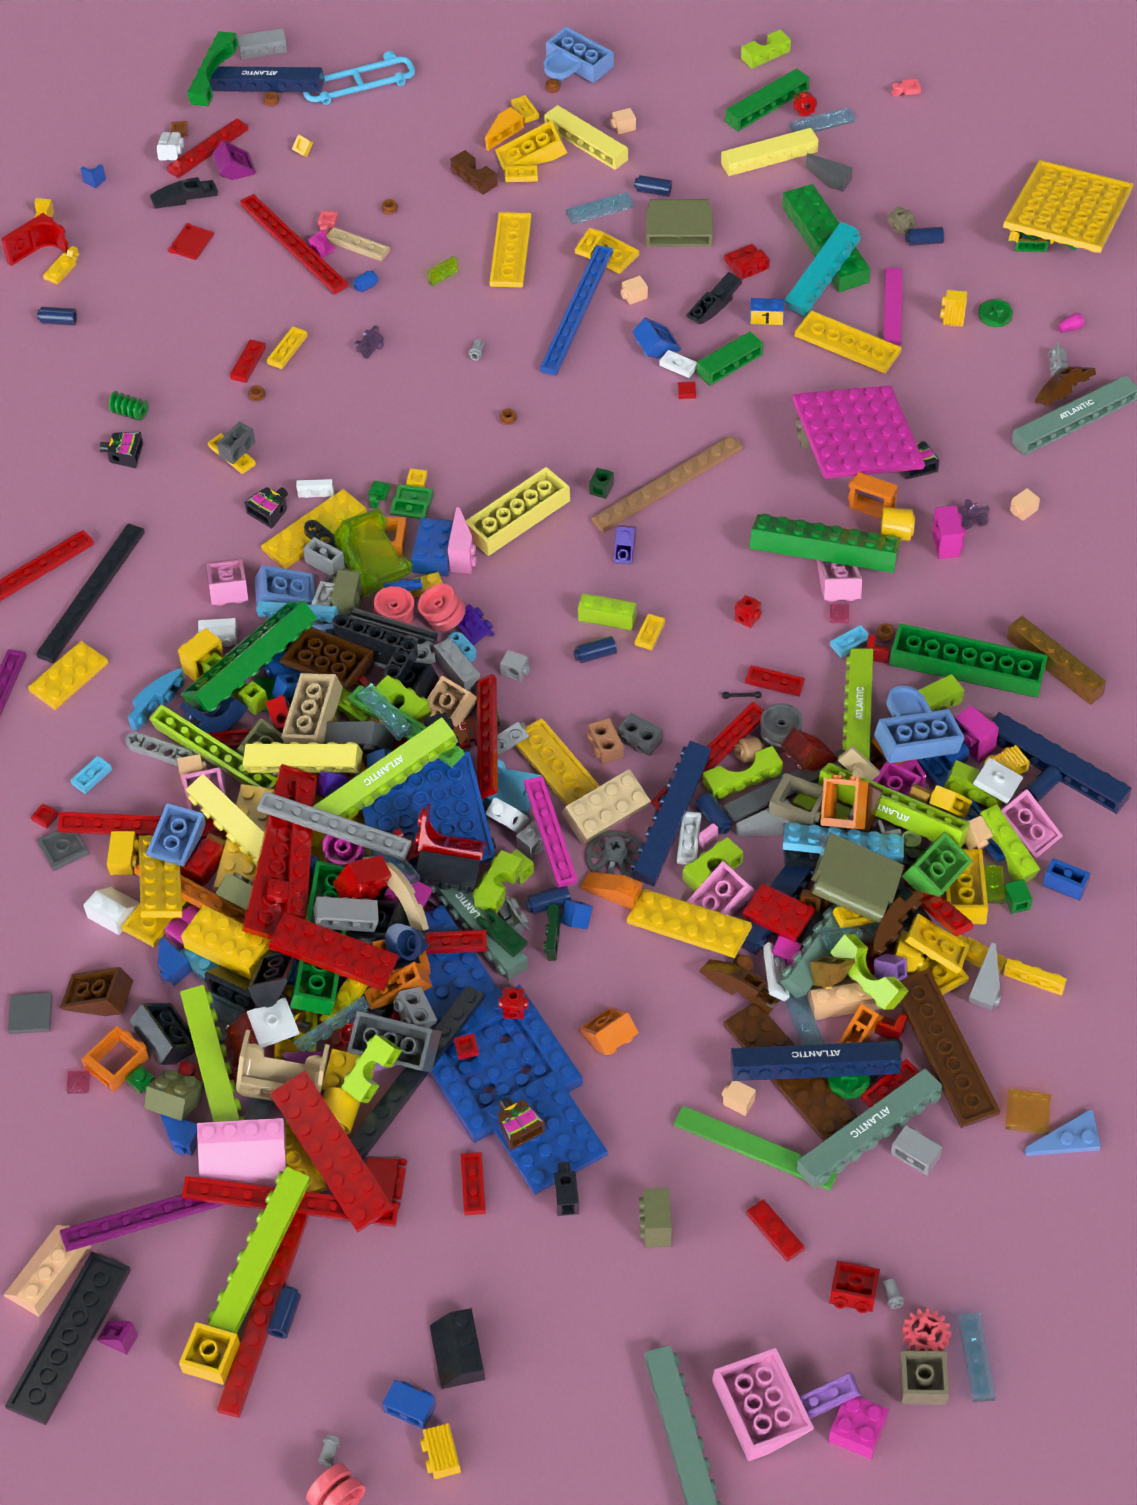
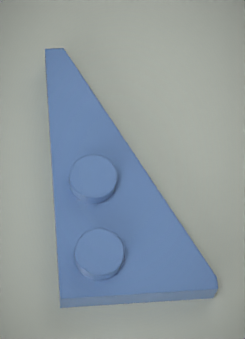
(1074, 1136)

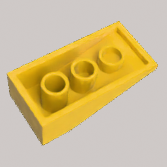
(533, 148)
(969, 889)

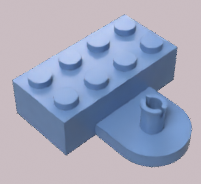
(574, 53)
(915, 729)

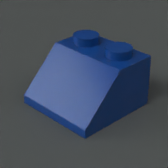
(655, 338)

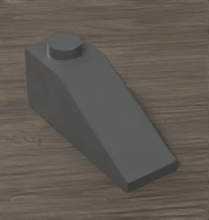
(829, 172)

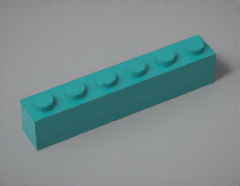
(823, 269)

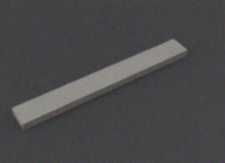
(334, 825)

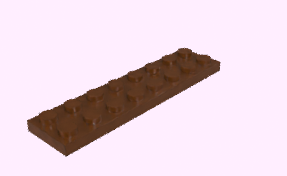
(947, 1050)
(809, 1096)

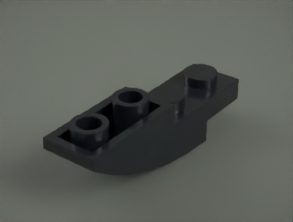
(183, 190)
(716, 300)

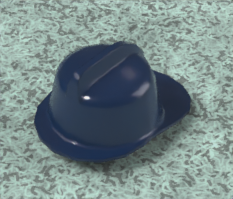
(405, 941)

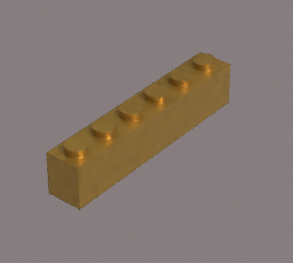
(1059, 662)

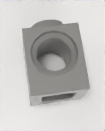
(515, 666)

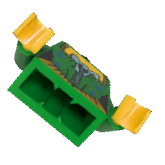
(1028, 243)

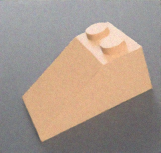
(451, 699)

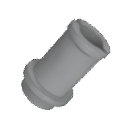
(476, 351)
(894, 1299)
(328, 1450)

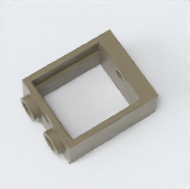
(792, 813)

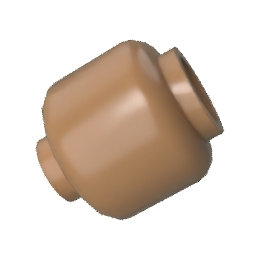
(747, 747)

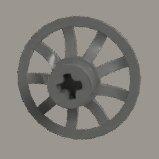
(614, 851)

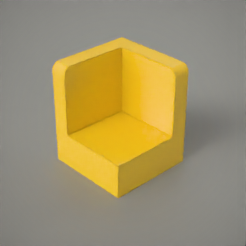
(44, 206)

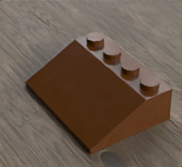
(327, 654)

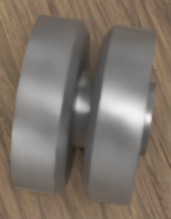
(777, 723)

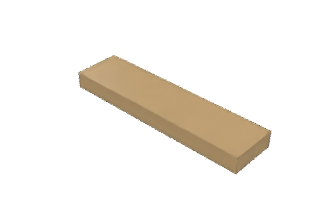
(357, 244)

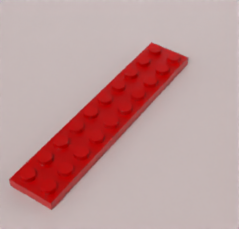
(263, 914)

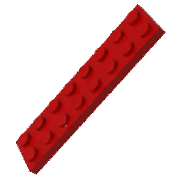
(331, 1151)

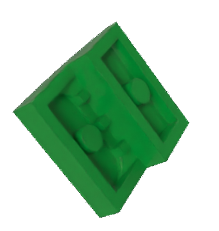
(411, 501)

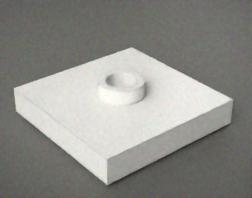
(998, 780)
(273, 1023)

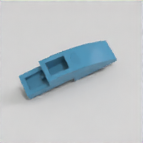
(157, 693)

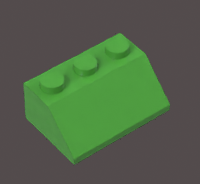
(937, 866)

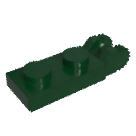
(552, 932)
(502, 933)

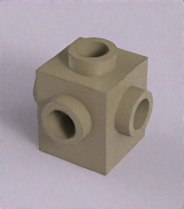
(901, 220)

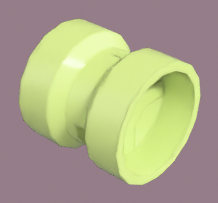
(911, 840)

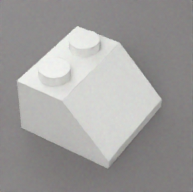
(110, 908)

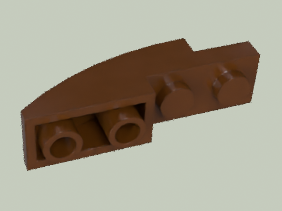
(1062, 384)
(890, 925)
(735, 978)

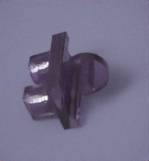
(371, 341)
(973, 511)

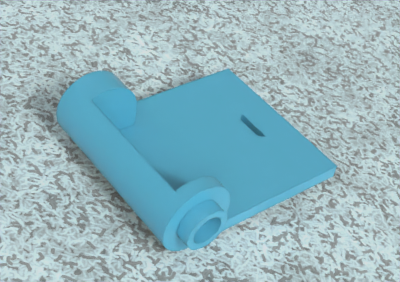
(511, 788)

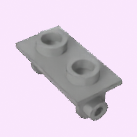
(1057, 359)
(511, 737)
(517, 920)

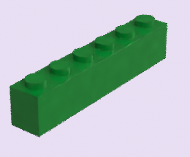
(766, 99)

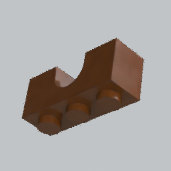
(465, 167)

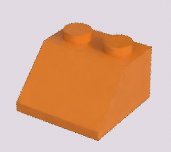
(609, 1030)

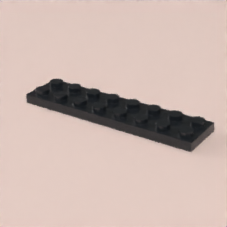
(68, 1338)

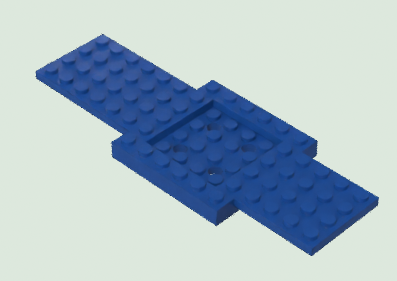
(532, 1045)

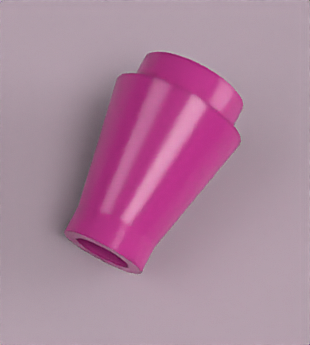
(1073, 322)

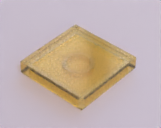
(1028, 1111)

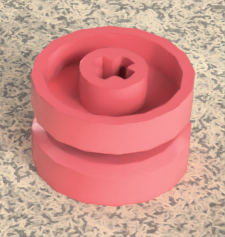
(395, 604)
(441, 607)
(336, 1488)

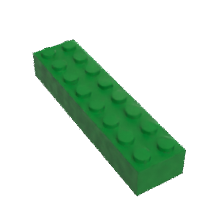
(816, 225)
(825, 542)
(249, 656)
(968, 660)
(313, 986)

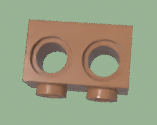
(608, 745)

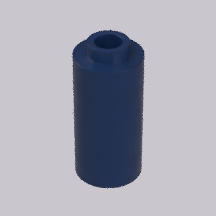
(653, 185)
(925, 236)
(57, 315)
(595, 649)
(1044, 782)
(714, 813)
(540, 901)
(284, 1312)

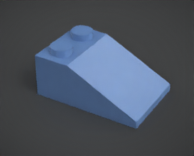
(283, 585)
(176, 835)

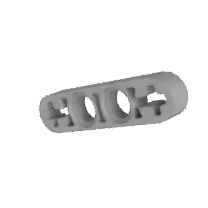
(157, 753)

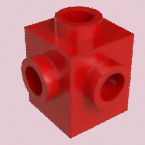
(802, 99)
(747, 611)
(513, 1003)

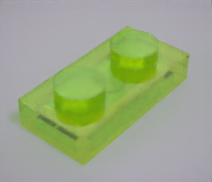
(442, 271)
(994, 884)

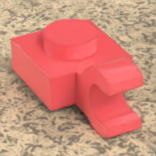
(908, 86)
(327, 219)

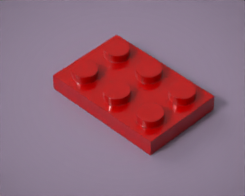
(778, 912)

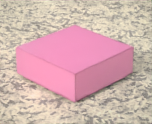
(708, 835)

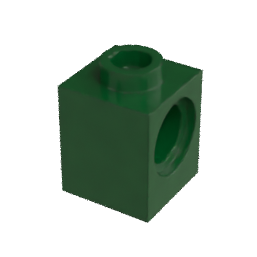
(601, 483)

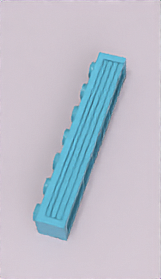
(323, 613)

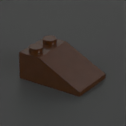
(98, 992)

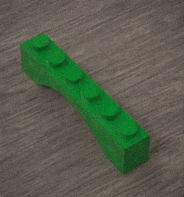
(222, 48)

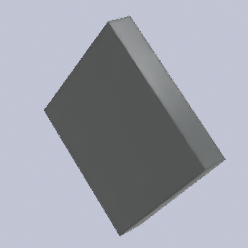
(62, 848)
(30, 1013)

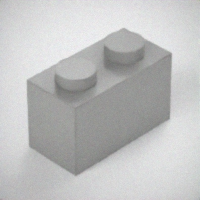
(323, 557)
(916, 1150)

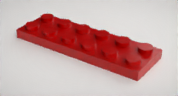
(333, 951)

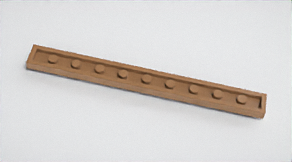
(666, 483)

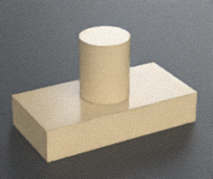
(858, 764)

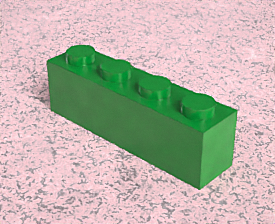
(729, 358)

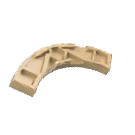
(405, 893)

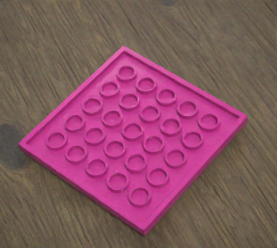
(857, 431)

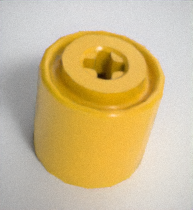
(898, 522)
(342, 1106)

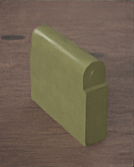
(679, 223)
(856, 878)

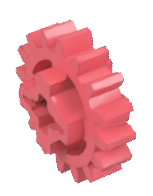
(932, 1325)

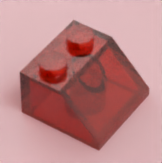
(807, 750)
(236, 1034)

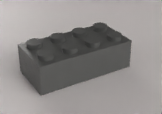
(417, 1042)

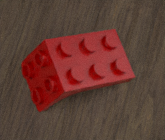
(31, 236)
(432, 841)

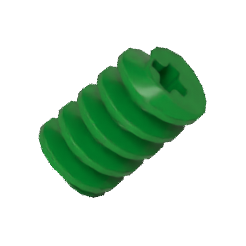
(128, 406)

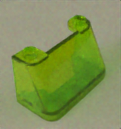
(370, 551)

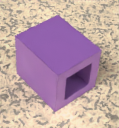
(890, 966)

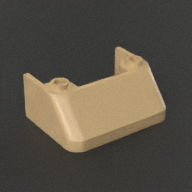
(262, 1075)

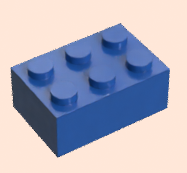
(431, 547)

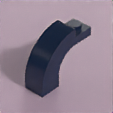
(220, 719)

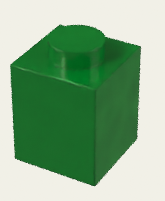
(1018, 896)

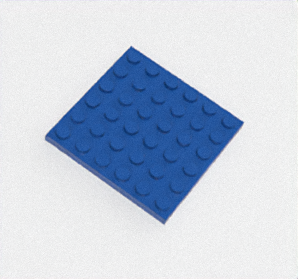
(453, 799)

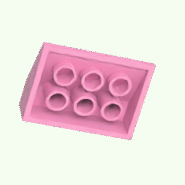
(242, 1151)
(761, 1403)

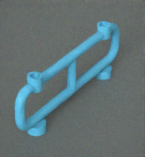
(389, 59)

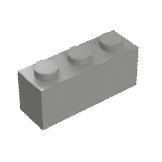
(262, 44)
(456, 665)
(346, 913)

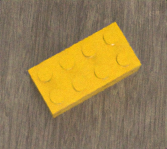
(224, 942)

